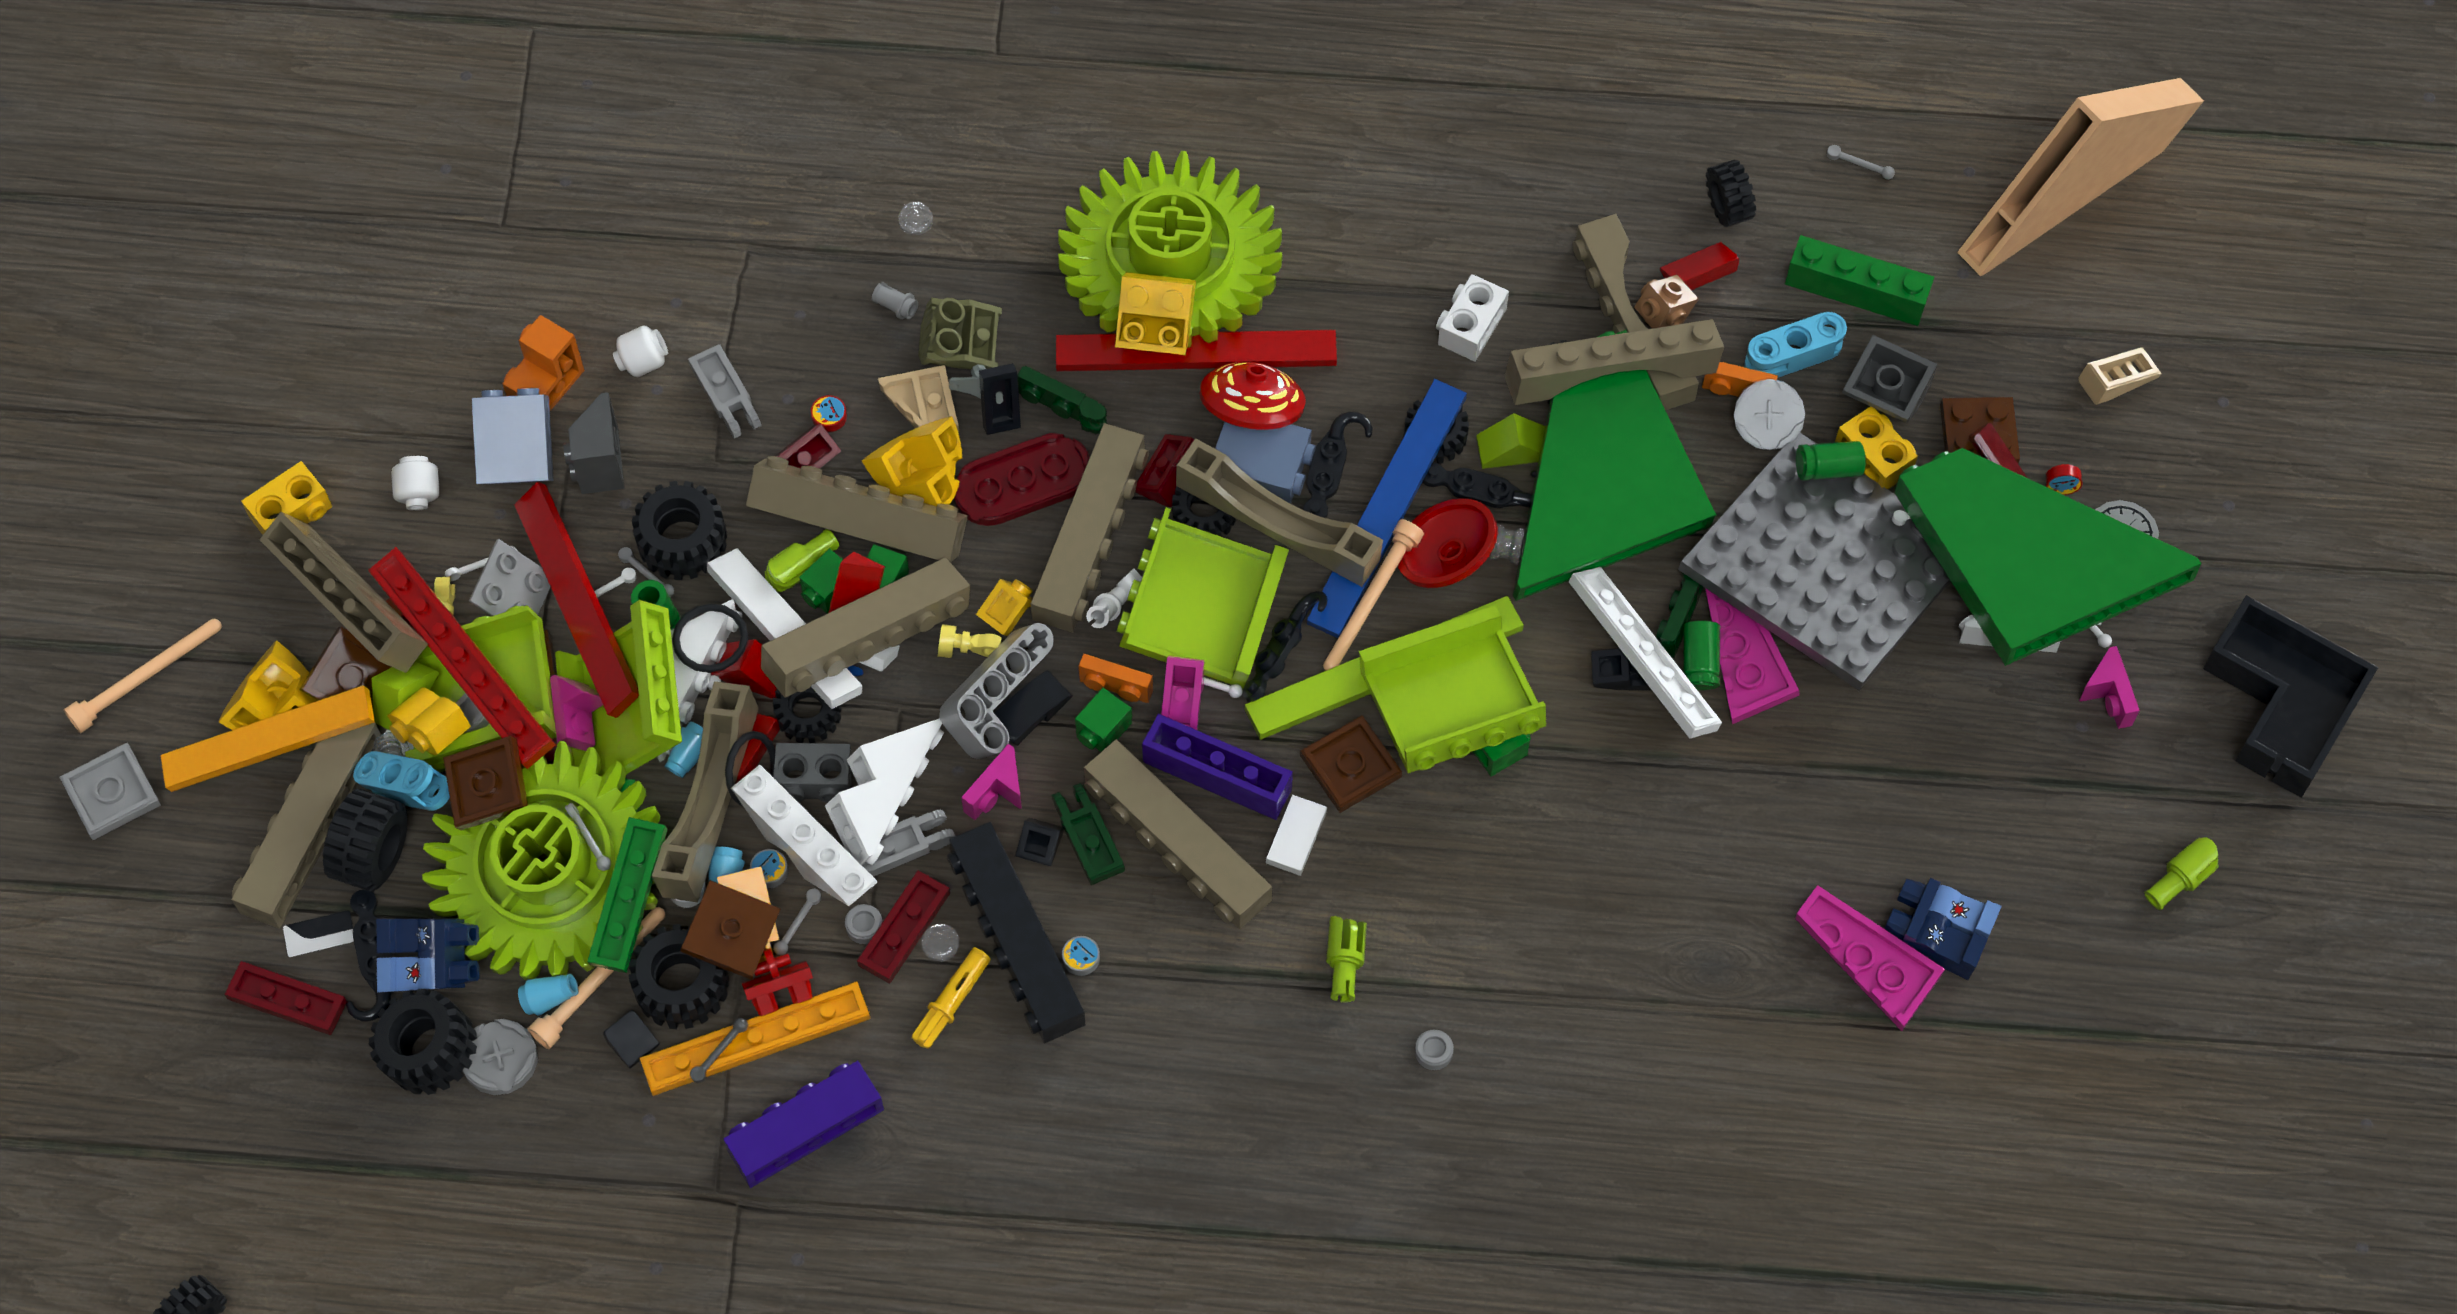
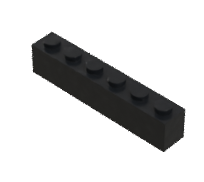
(1016, 932)

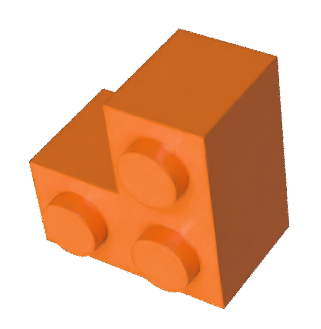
(548, 362)

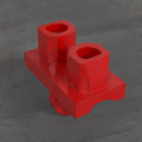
(794, 977)

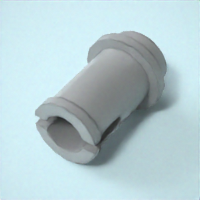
(902, 304)

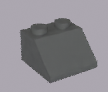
(1890, 379)
(595, 448)

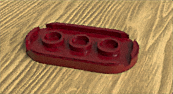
(1021, 479)

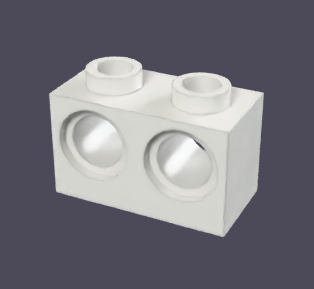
(1478, 319)

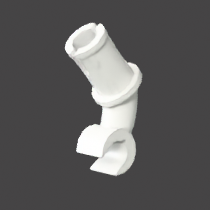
(1109, 605)

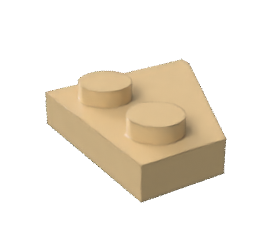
(920, 395)

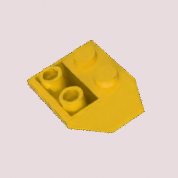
(1155, 313)

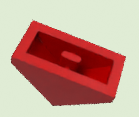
(747, 669)

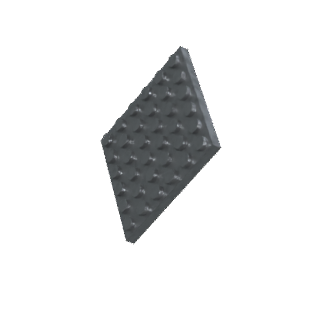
(1820, 565)

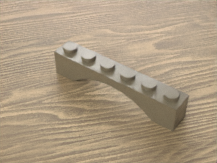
(1604, 251)
(1550, 369)
(1329, 542)
(690, 846)

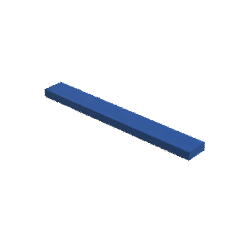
(1393, 496)

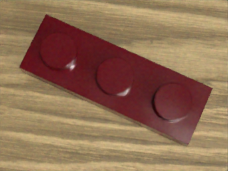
(903, 927)
(286, 998)

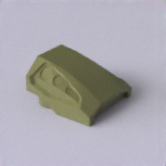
(959, 333)

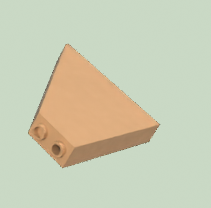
(2081, 158)

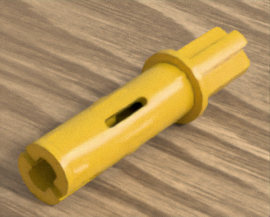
(950, 999)

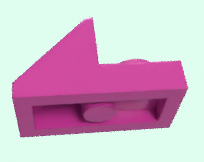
(2113, 683)
(1183, 690)
(573, 711)
(997, 779)

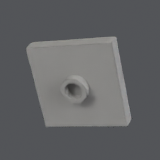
(110, 791)

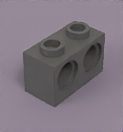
(814, 762)

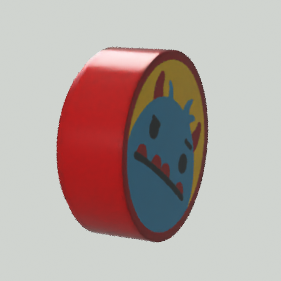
(829, 412)
(2064, 479)

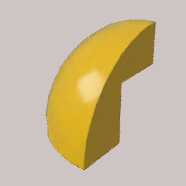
(920, 462)
(268, 689)

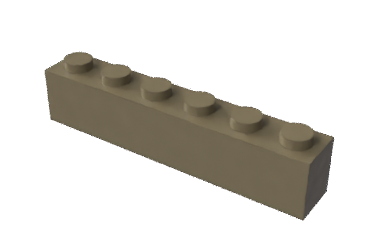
(856, 509)
(1089, 527)
(343, 592)
(865, 627)
(300, 828)
(1177, 835)

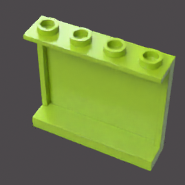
(1201, 599)
(518, 652)
(1451, 689)
(653, 719)

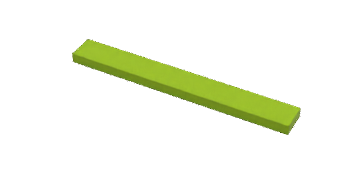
(1335, 687)

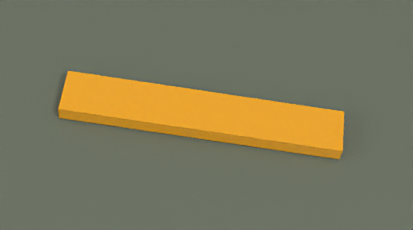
(267, 738)
(763, 1037)

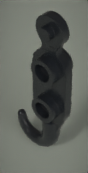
(1329, 462)
(1478, 486)
(1285, 637)
(365, 941)

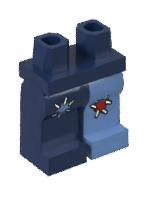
(1944, 925)
(439, 950)

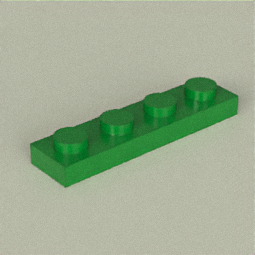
(627, 895)

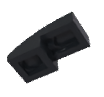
(1615, 672)
(1031, 705)

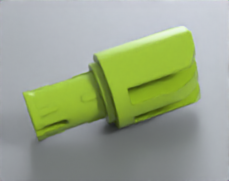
(787, 566)
(2185, 872)
(1345, 955)

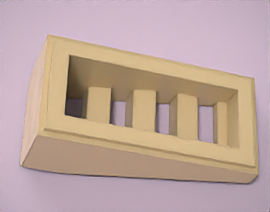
(2101, 386)

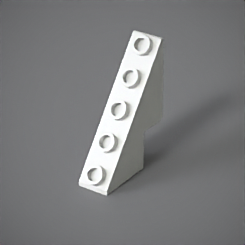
(704, 643)
(884, 780)
(804, 839)

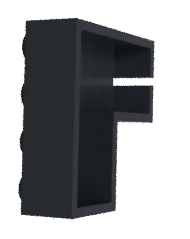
(2302, 680)

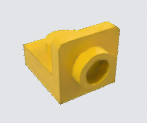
(1006, 605)

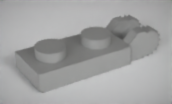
(723, 388)
(908, 842)

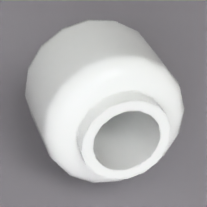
(640, 351)
(415, 482)

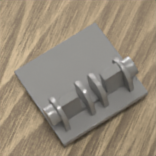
(509, 581)

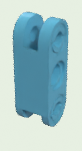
(1817, 343)
(402, 780)

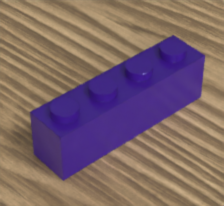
(1217, 766)
(803, 1123)

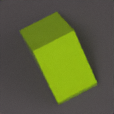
(1510, 442)
(395, 687)

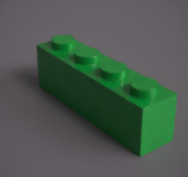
(1859, 280)

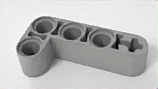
(1000, 682)

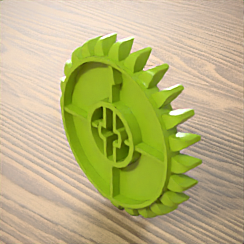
(1174, 230)
(530, 906)

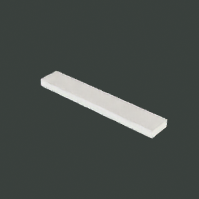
(773, 616)
(1645, 652)

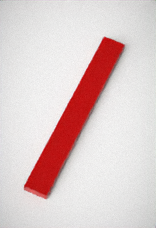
(1270, 348)
(577, 600)
(461, 656)

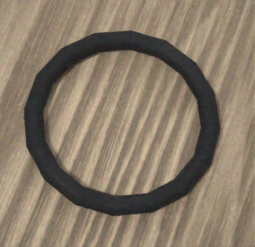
(715, 667)
(733, 752)

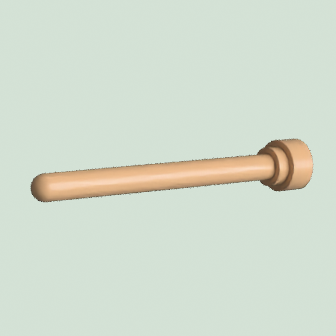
(1405, 538)
(85, 712)
(547, 1029)

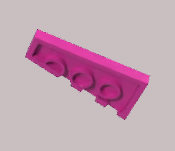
(1749, 662)
(1875, 959)

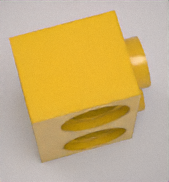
(1885, 444)
(283, 495)

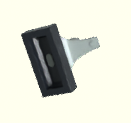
(998, 395)

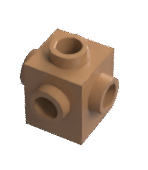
(1665, 302)

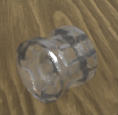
(1508, 544)

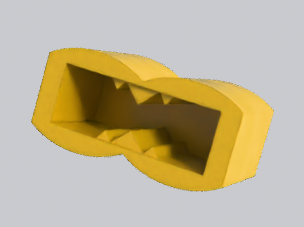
(428, 721)

